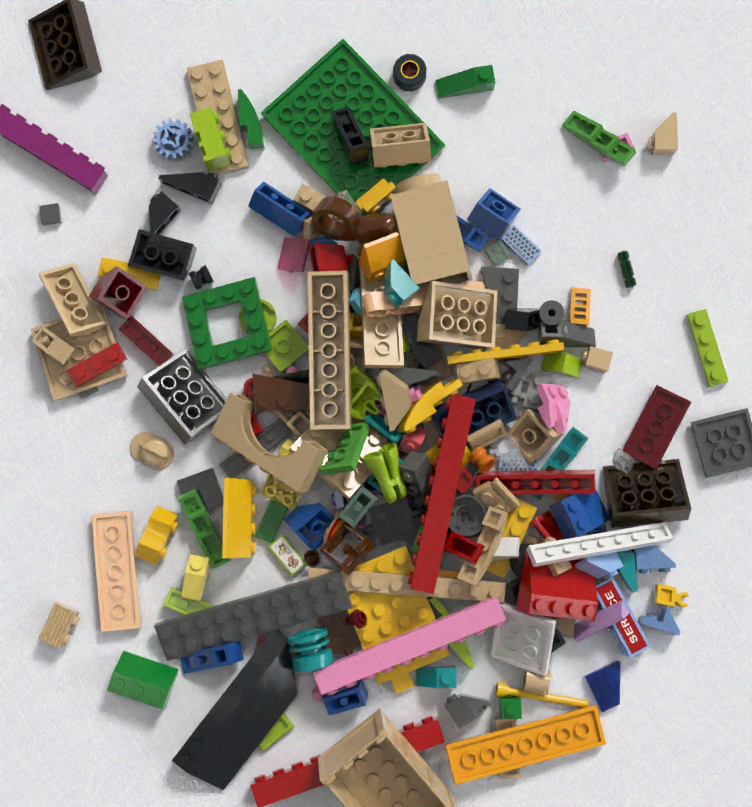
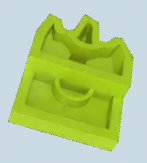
(363, 394)

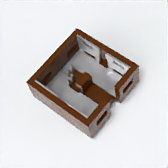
(347, 548)

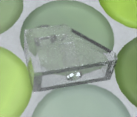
(508, 452)

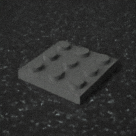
(724, 442)

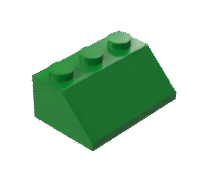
(143, 680)

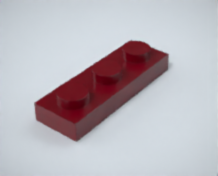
(145, 341)

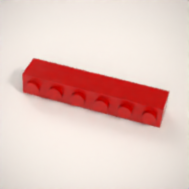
(543, 481)

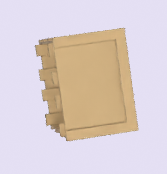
(381, 769)

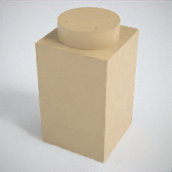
(430, 231)

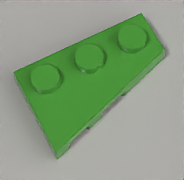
(348, 452)

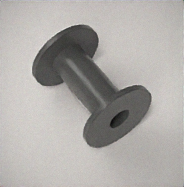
(553, 308)

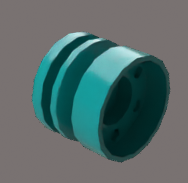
(311, 654)

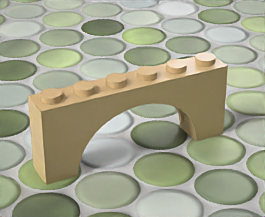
(236, 431)

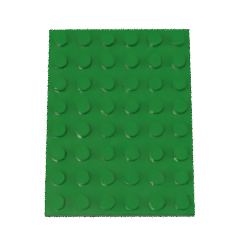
(306, 121)

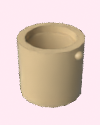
(536, 683)

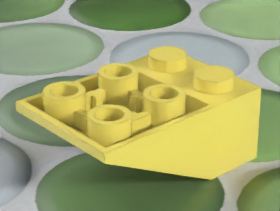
(280, 491)

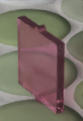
(294, 254)

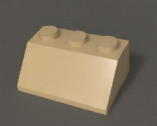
(400, 145)

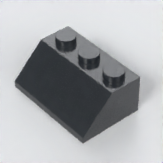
(162, 255)

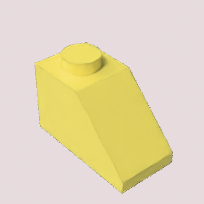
(195, 577)

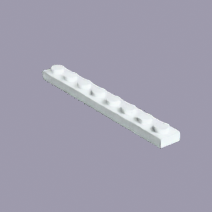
(599, 544)

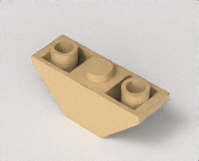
(395, 398)

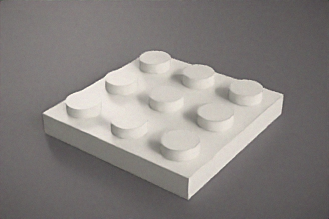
(524, 640)

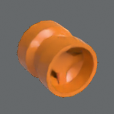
(481, 459)

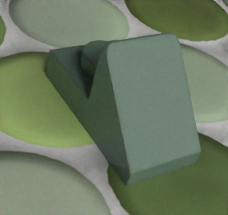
(357, 506)

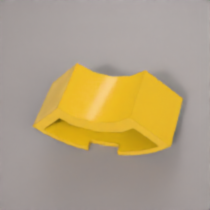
(156, 535)

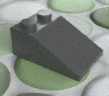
(412, 376)

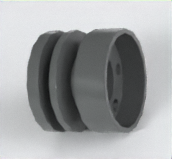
(463, 505)

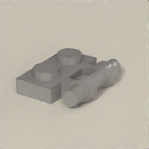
(531, 398)

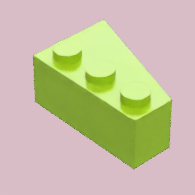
(210, 139)

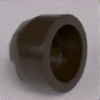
(312, 558)

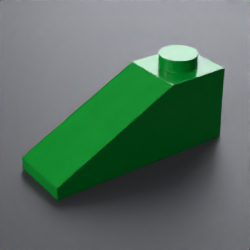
(466, 82)

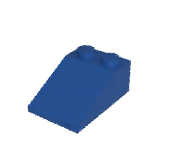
(579, 514)

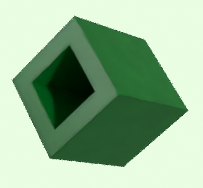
(510, 707)

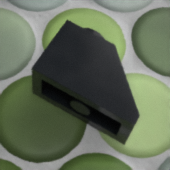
(161, 212)
(521, 319)

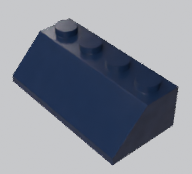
(490, 405)

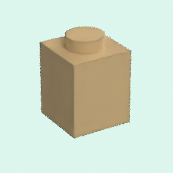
(597, 359)

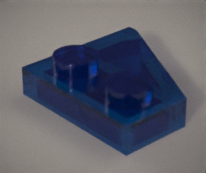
(605, 685)

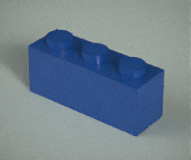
(278, 209)

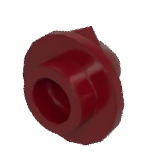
(357, 618)

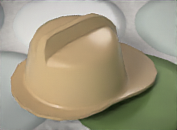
(152, 450)

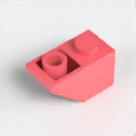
(411, 442)

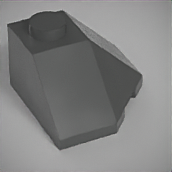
(465, 708)

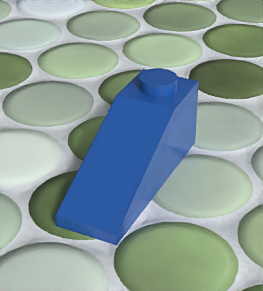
(212, 657)

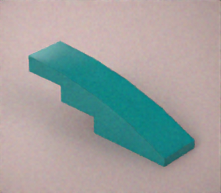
(564, 453)

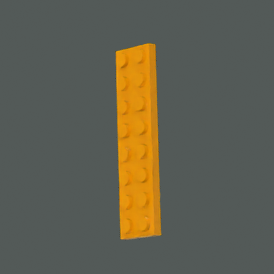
(525, 744)

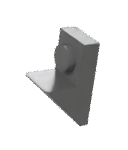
(516, 369)

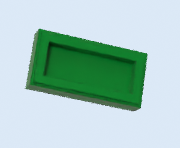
(271, 521)

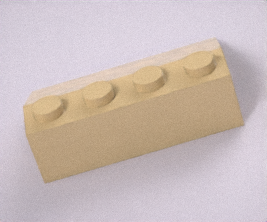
(458, 316)

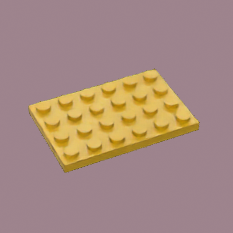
(392, 613)

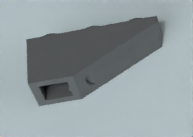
(569, 333)
(416, 476)

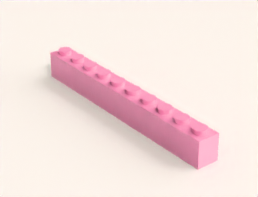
(409, 645)

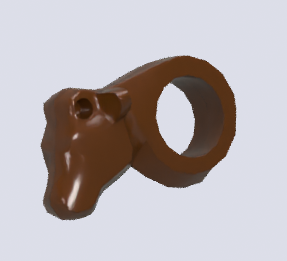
(354, 227)

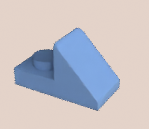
(665, 623)

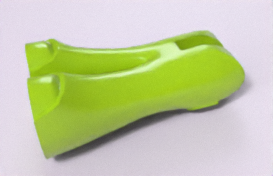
(391, 483)

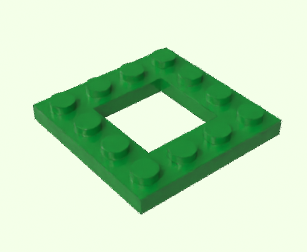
(212, 355)

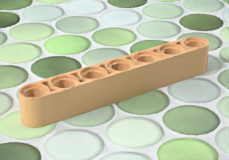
(377, 304)

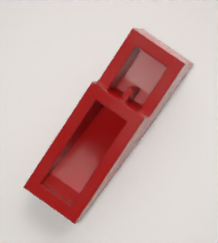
(462, 547)

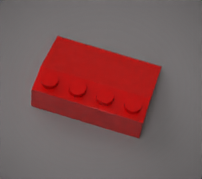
(563, 596)

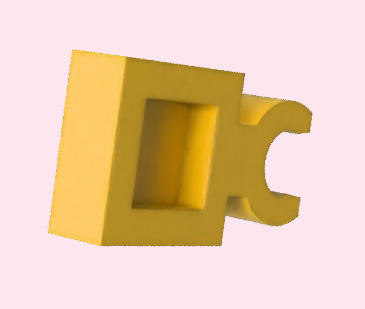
(667, 596)

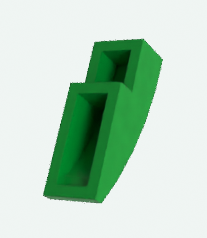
(249, 121)

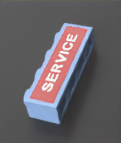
(628, 630)

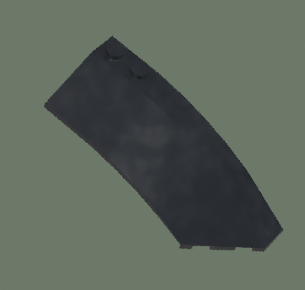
(241, 715)

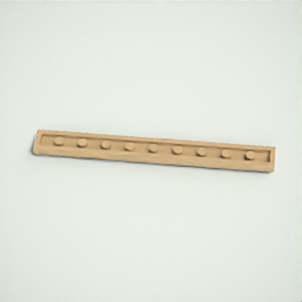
(397, 584)

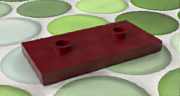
(656, 427)

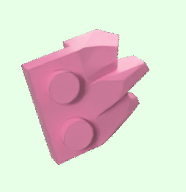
(555, 406)

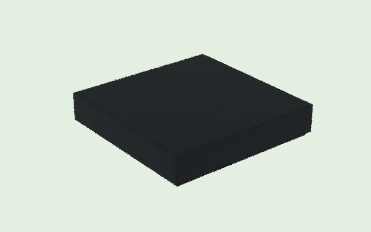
(206, 486)

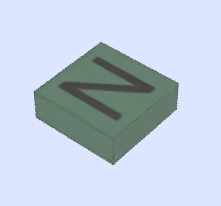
(497, 252)

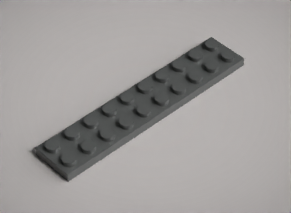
(253, 615)

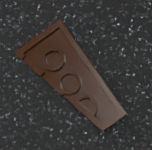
(279, 394)

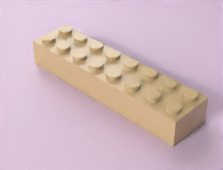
(329, 350)

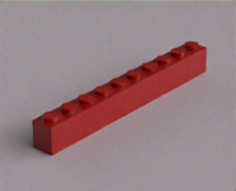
(443, 492)
(306, 776)

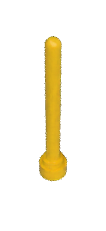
(503, 690)

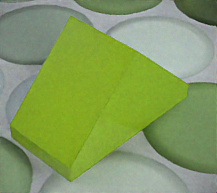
(562, 364)

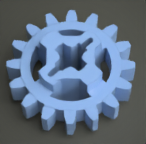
(180, 135)

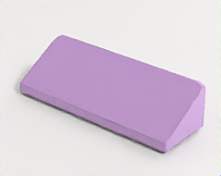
(603, 620)

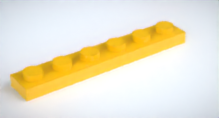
(514, 351)

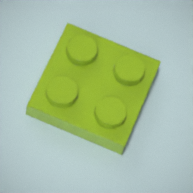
(286, 346)

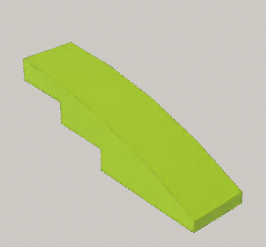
(460, 648)

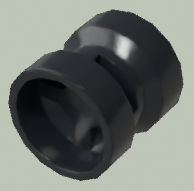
(201, 277)

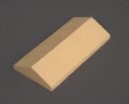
(71, 300)

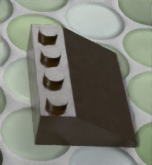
(64, 44)
(646, 494)

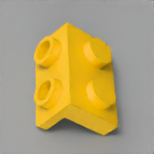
(376, 196)

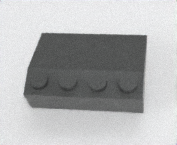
(183, 396)

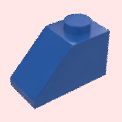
(346, 698)

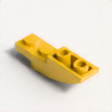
(423, 408)

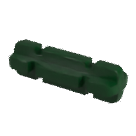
(626, 269)

